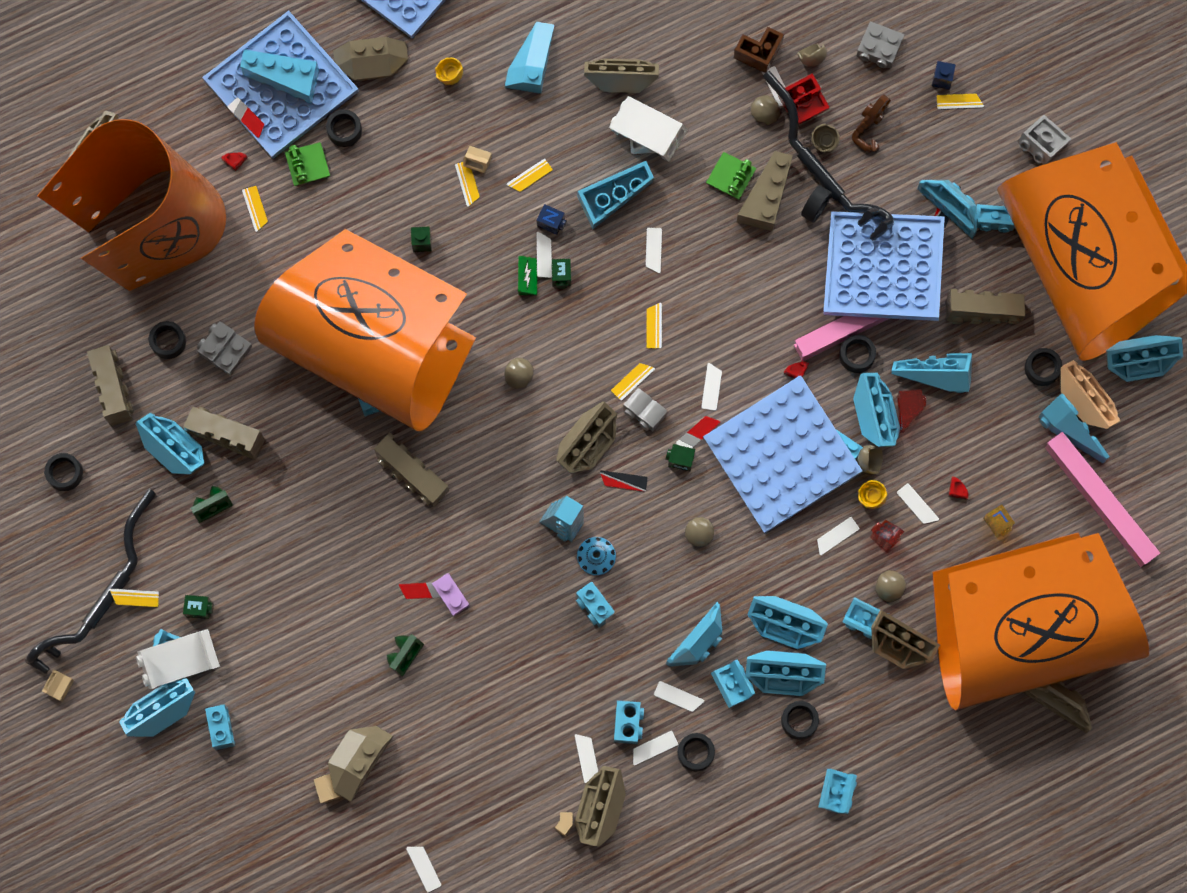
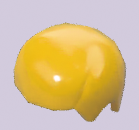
(449, 71)
(872, 494)

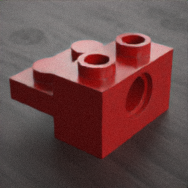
(807, 98)

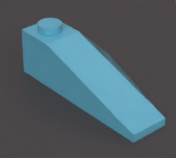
(530, 63)
(944, 373)
(1061, 417)

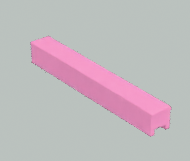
(833, 334)
(1101, 499)

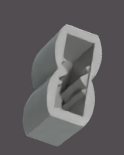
(645, 410)

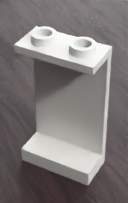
(648, 128)
(177, 659)

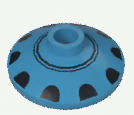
(594, 565)

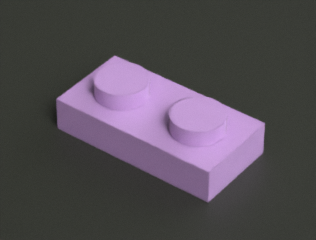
(450, 594)

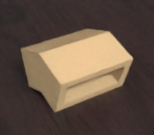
(477, 159)
(58, 685)
(325, 789)
(565, 823)

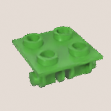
(307, 163)
(731, 175)

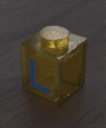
(999, 521)

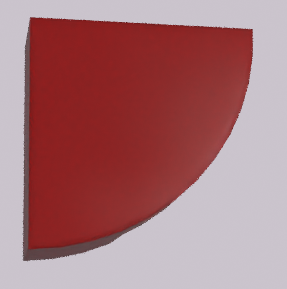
(235, 159)
(796, 369)
(958, 489)

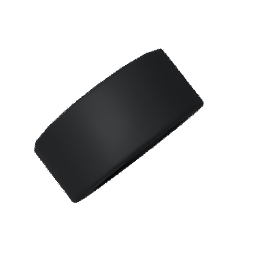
(339, 115)
(816, 203)
(160, 327)
(857, 339)
(1053, 356)
(53, 461)
(800, 705)
(696, 737)

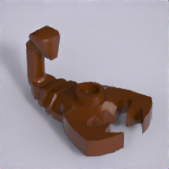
(872, 115)

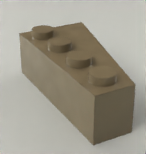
(765, 198)
(984, 307)
(109, 384)
(224, 432)
(411, 471)

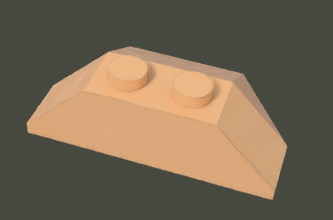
(1087, 396)

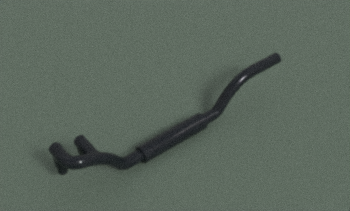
(820, 172)
(104, 601)

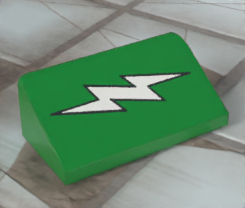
(527, 275)

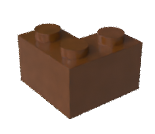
(759, 54)

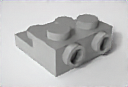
(879, 45)
(1043, 140)
(223, 347)

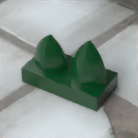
(210, 507)
(409, 649)

